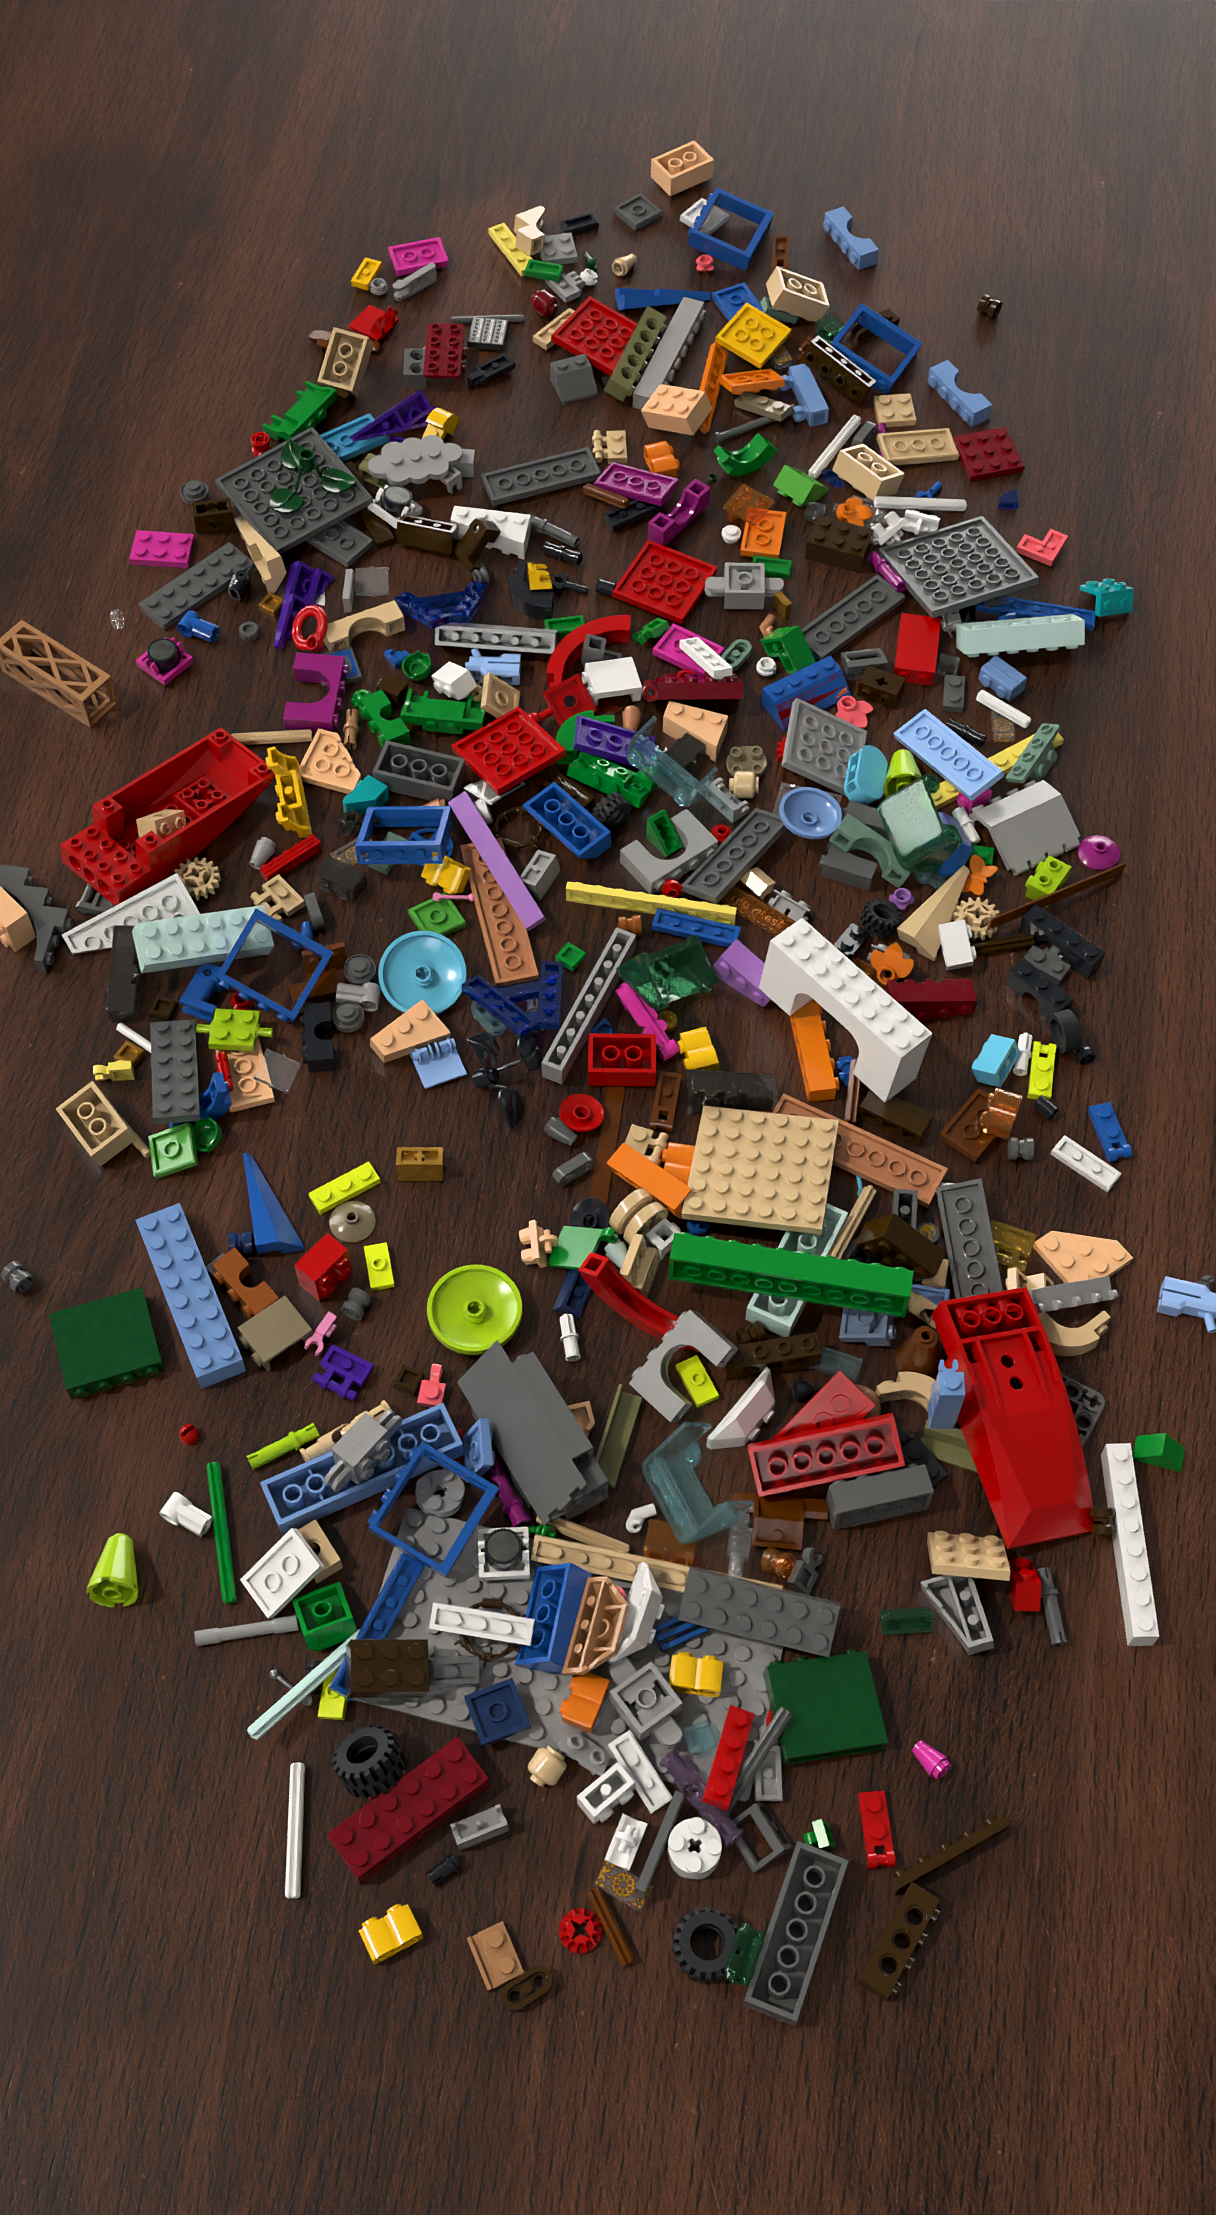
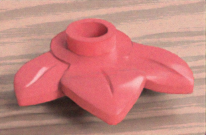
(853, 711)

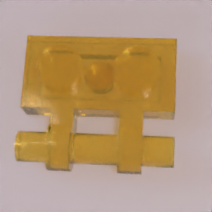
(1012, 1240)

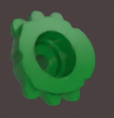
(358, 695)

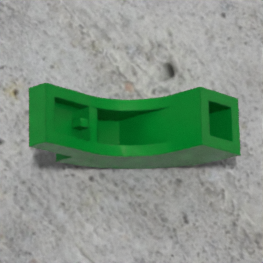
(747, 459)
(565, 735)

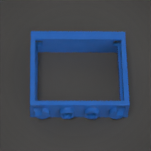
(719, 248)
(888, 332)
(404, 851)
(291, 935)
(402, 1478)

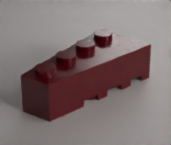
(934, 999)

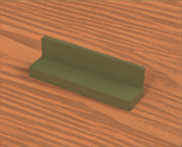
(618, 1434)
(948, 1447)

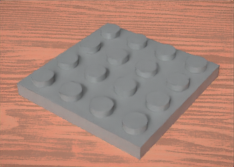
(820, 745)

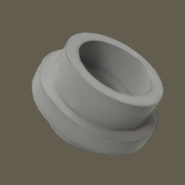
(378, 286)

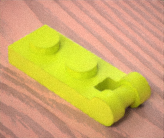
(1041, 1071)

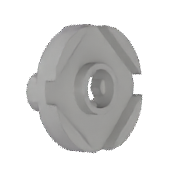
(435, 1504)

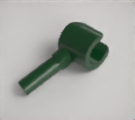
(590, 264)

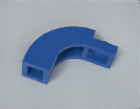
(213, 1101)

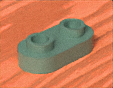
(737, 653)

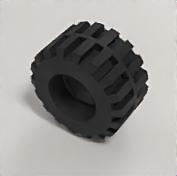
(369, 1761)
(704, 1921)

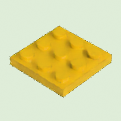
(753, 335)

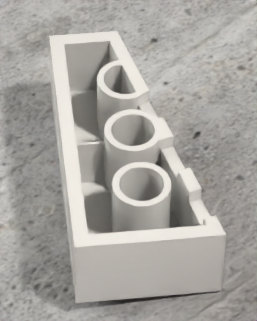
(514, 528)

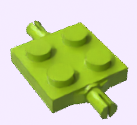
(234, 1030)

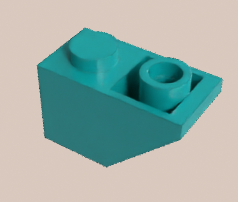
(366, 794)

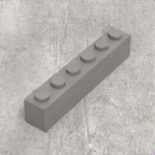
(496, 637)

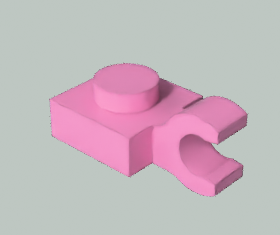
(325, 1328)

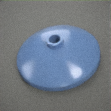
(810, 813)

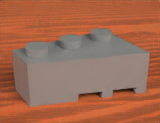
(961, 1610)

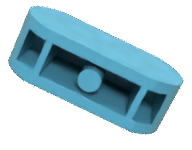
(865, 775)

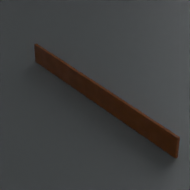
(1057, 895)
(607, 1142)

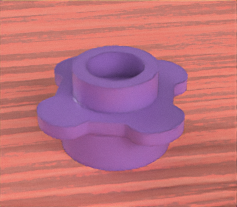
(904, 894)

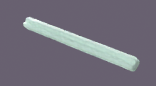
(299, 1692)

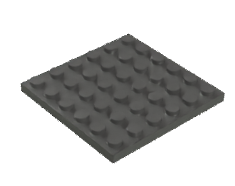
(254, 481)
(958, 566)

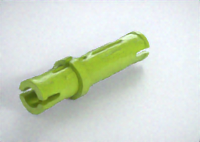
(280, 1447)

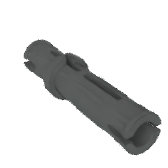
(545, 527)
(1051, 1607)

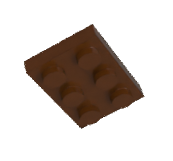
(964, 1130)

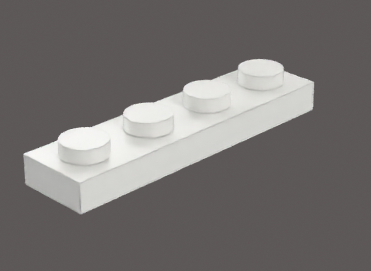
(706, 657)
(482, 1623)

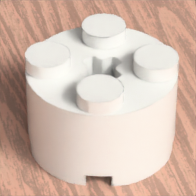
(695, 1833)

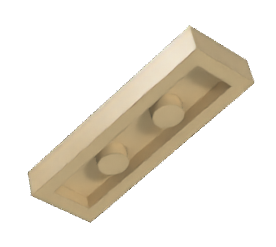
(543, 337)

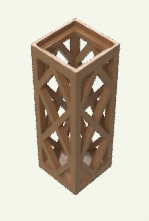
(26, 644)

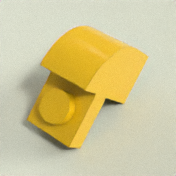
(440, 423)

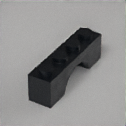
(1081, 953)

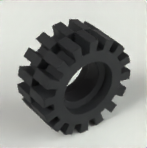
(612, 810)
(880, 917)

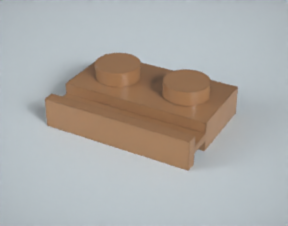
(495, 1956)

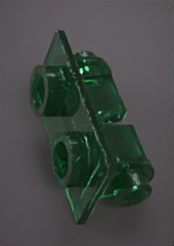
(906, 1621)
(741, 1967)

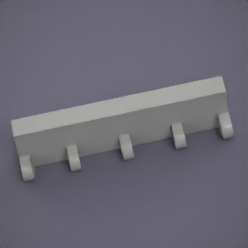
(1072, 1294)

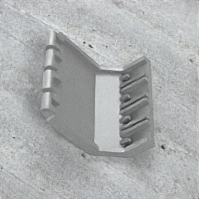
(1029, 825)

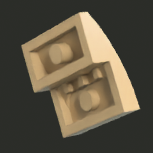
(640, 1265)

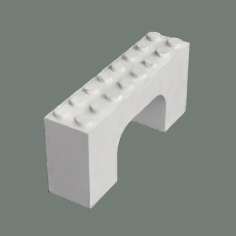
(889, 1039)

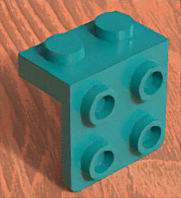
(1110, 596)

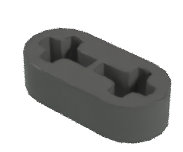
(865, 434)
(313, 911)
(573, 1168)

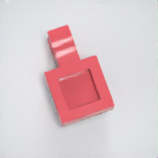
(432, 1391)

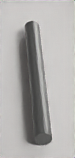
(468, 319)

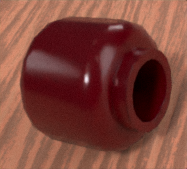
(544, 303)

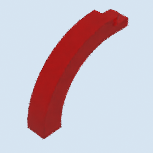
(613, 628)
(626, 1300)

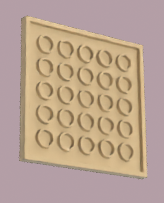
(761, 1170)

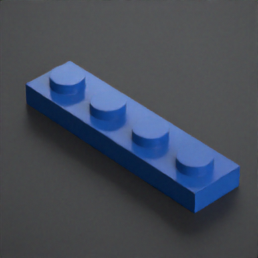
(687, 926)

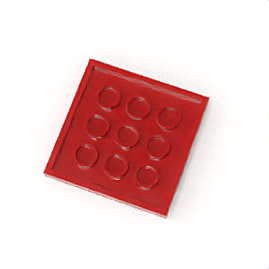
(596, 333)
(664, 582)
(508, 750)

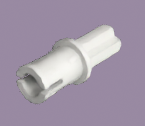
(967, 825)
(1024, 1046)
(569, 1338)

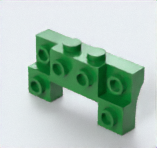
(304, 414)
(443, 715)
(611, 778)

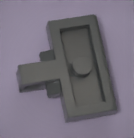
(1048, 962)

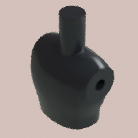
(240, 583)

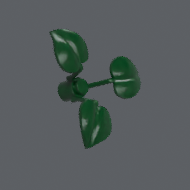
(295, 456)

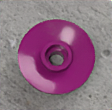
(1096, 859)

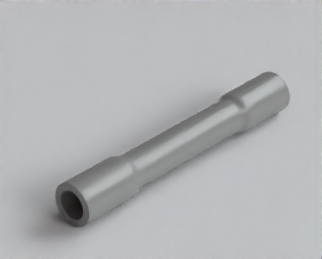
(276, 1626)

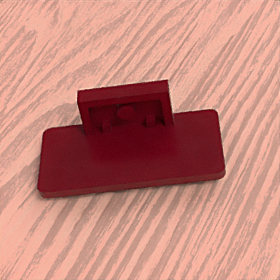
(444, 351)

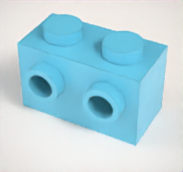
(995, 1060)

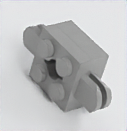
(743, 576)
(362, 1449)
(646, 1702)

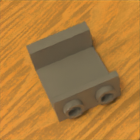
(273, 1331)

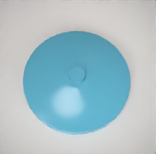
(422, 968)

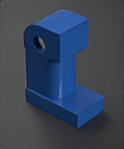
(201, 992)

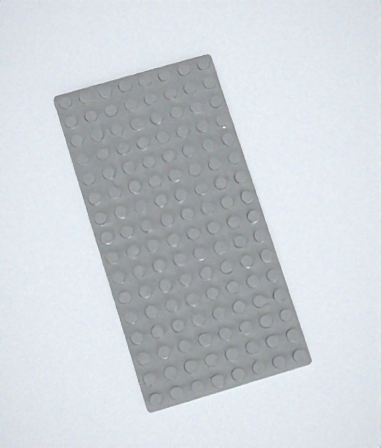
(543, 1691)

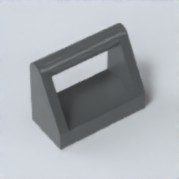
(855, 668)
(770, 1829)

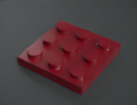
(988, 454)

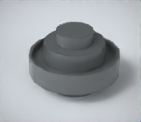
(194, 492)
(359, 969)
(348, 1017)

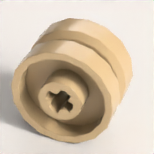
(637, 1215)

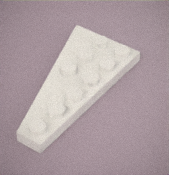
(159, 902)

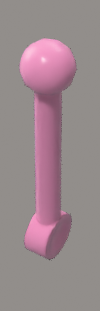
(437, 897)

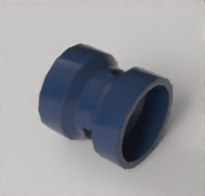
(242, 1242)

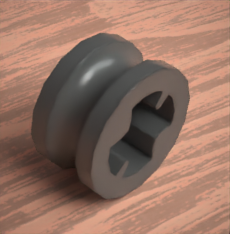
(481, 575)

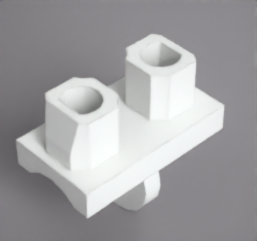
(920, 523)
(882, 535)
(625, 1842)

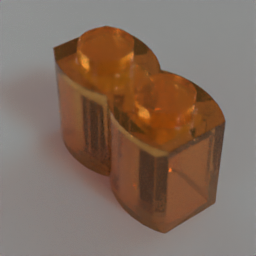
(1001, 1113)

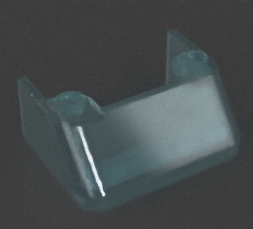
(664, 770)
(679, 1490)

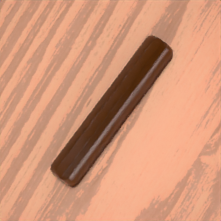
(606, 496)
(853, 1096)
(611, 1927)

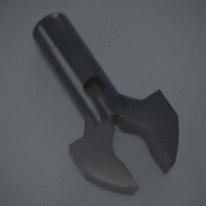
(564, 584)

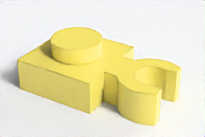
(116, 1071)

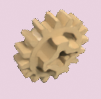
(199, 877)
(978, 916)

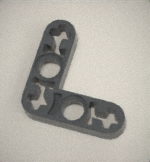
(1083, 1408)

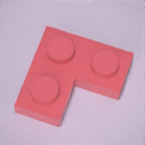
(1042, 551)

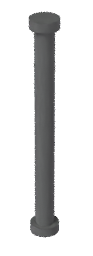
(718, 437)

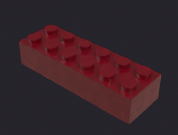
(408, 1810)

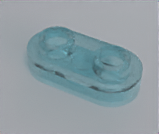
(487, 1020)

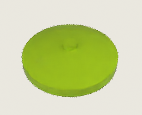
(474, 1309)

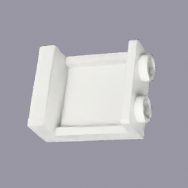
(612, 679)

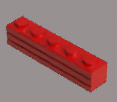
(291, 858)

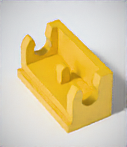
(538, 579)

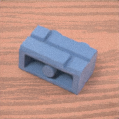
(1002, 679)

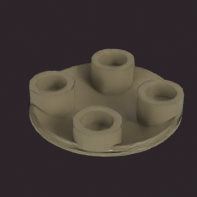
(747, 759)

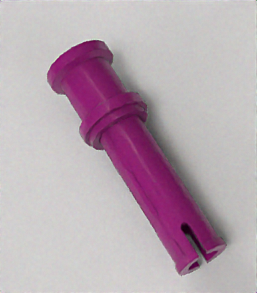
(511, 1504)

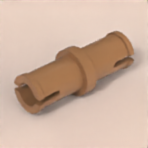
(351, 729)

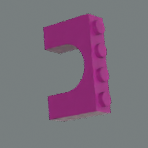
(324, 713)

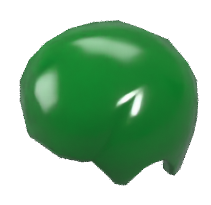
(417, 666)
(207, 1135)

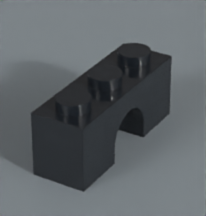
(1026, 979)
(317, 1021)

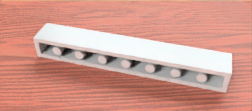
(1129, 1546)

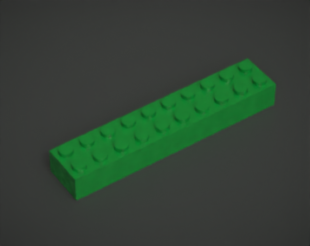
(790, 1274)

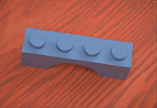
(860, 251)
(971, 407)

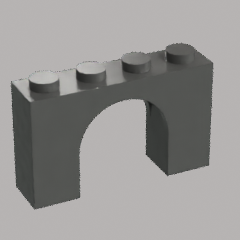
(843, 865)

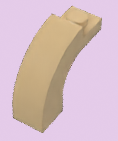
(1074, 1340)
(907, 1386)

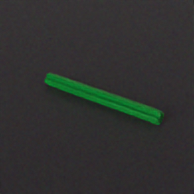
(221, 1533)

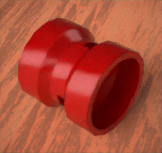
(260, 443)

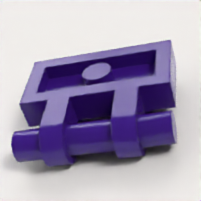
(347, 1366)

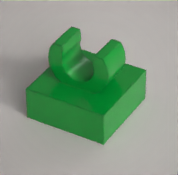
(820, 1836)

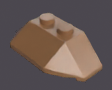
(597, 1627)

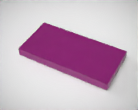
(637, 483)

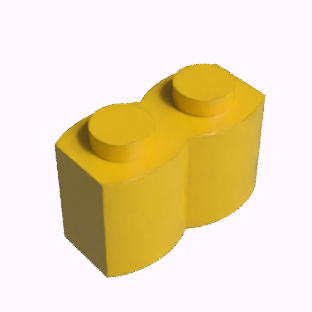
(449, 875)
(698, 1050)
(696, 1675)
(391, 1933)

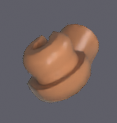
(766, 626)

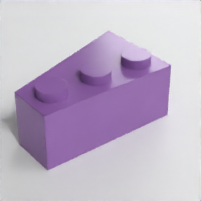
(742, 972)

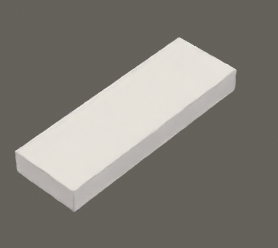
(1086, 1163)
(640, 1769)

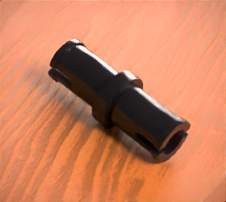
(562, 553)
(966, 732)

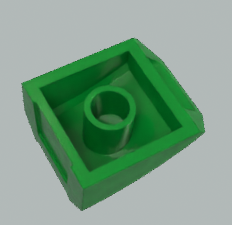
(324, 1617)

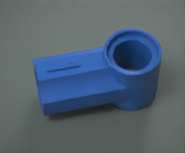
(193, 624)

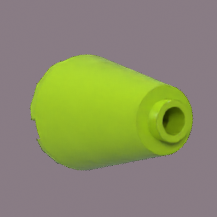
(901, 772)
(115, 1574)

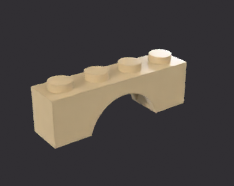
(383, 618)

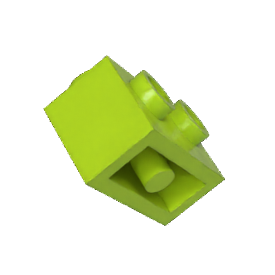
(1049, 878)

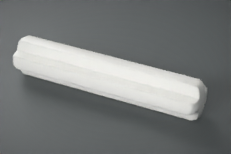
(1003, 708)

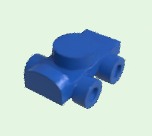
(844, 1065)

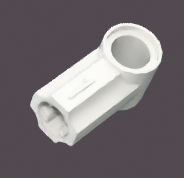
(181, 1511)

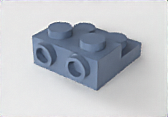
(867, 1327)

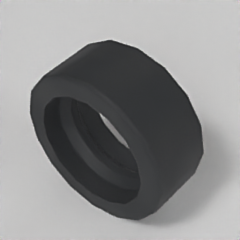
(1065, 1031)

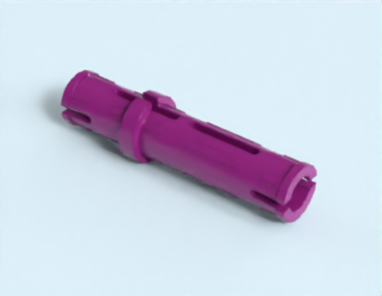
(882, 567)

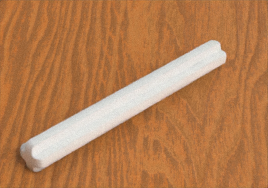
(834, 446)
(920, 503)
(295, 1831)

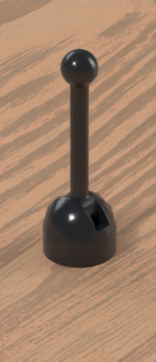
(1085, 1055)
(803, 1390)

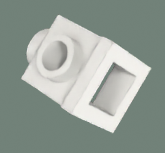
(661, 1231)

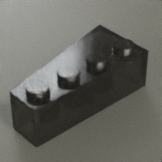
(729, 1090)

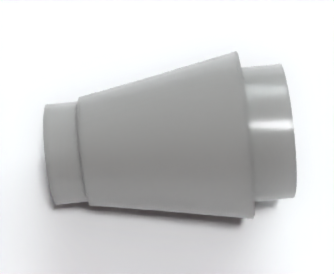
(262, 852)

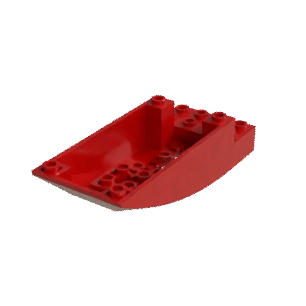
(207, 780)
(1017, 1438)

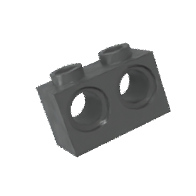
(414, 369)

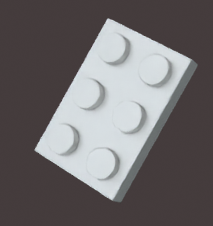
(282, 1573)

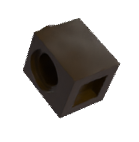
(394, 689)

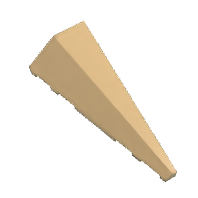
(265, 557)
(922, 926)

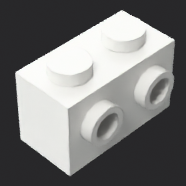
(454, 681)
(956, 945)
(605, 1793)

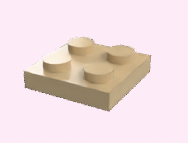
(894, 410)
(498, 696)

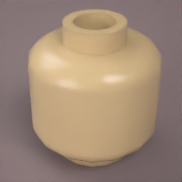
(744, 784)
(546, 1766)

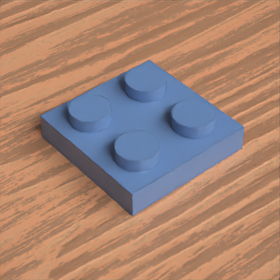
(478, 1448)

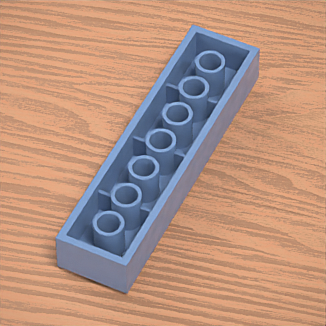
(190, 1296)
(302, 1496)

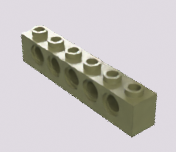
(635, 353)

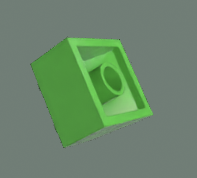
(799, 486)

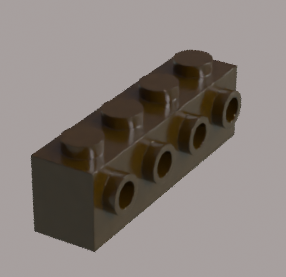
(838, 370)

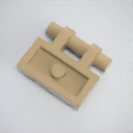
(615, 443)
(282, 894)
(641, 1139)

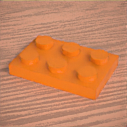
(752, 381)
(764, 537)

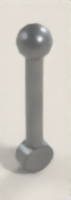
(274, 1674)

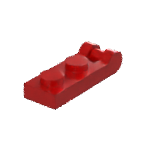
(876, 1829)

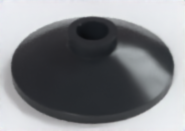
(587, 1211)

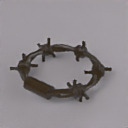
(510, 843)
(489, 1603)

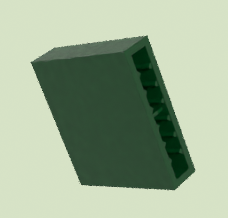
(106, 1343)
(830, 1706)

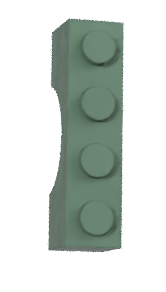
(854, 834)

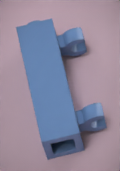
(807, 394)
(946, 1397)

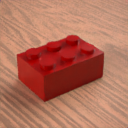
(622, 1060)

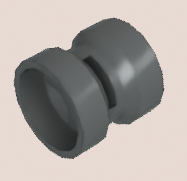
(1020, 1148)
(17, 1277)
(356, 1304)

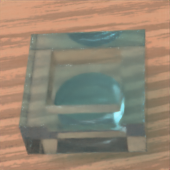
(698, 1738)

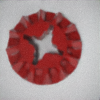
(581, 1943)

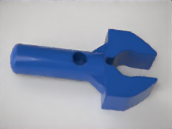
(931, 492)

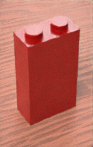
(917, 648)

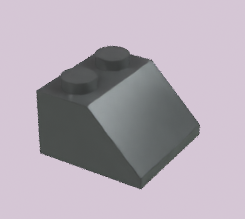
(573, 379)

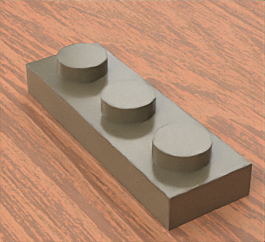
(763, 406)

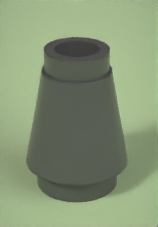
(559, 1131)

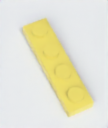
(506, 242)

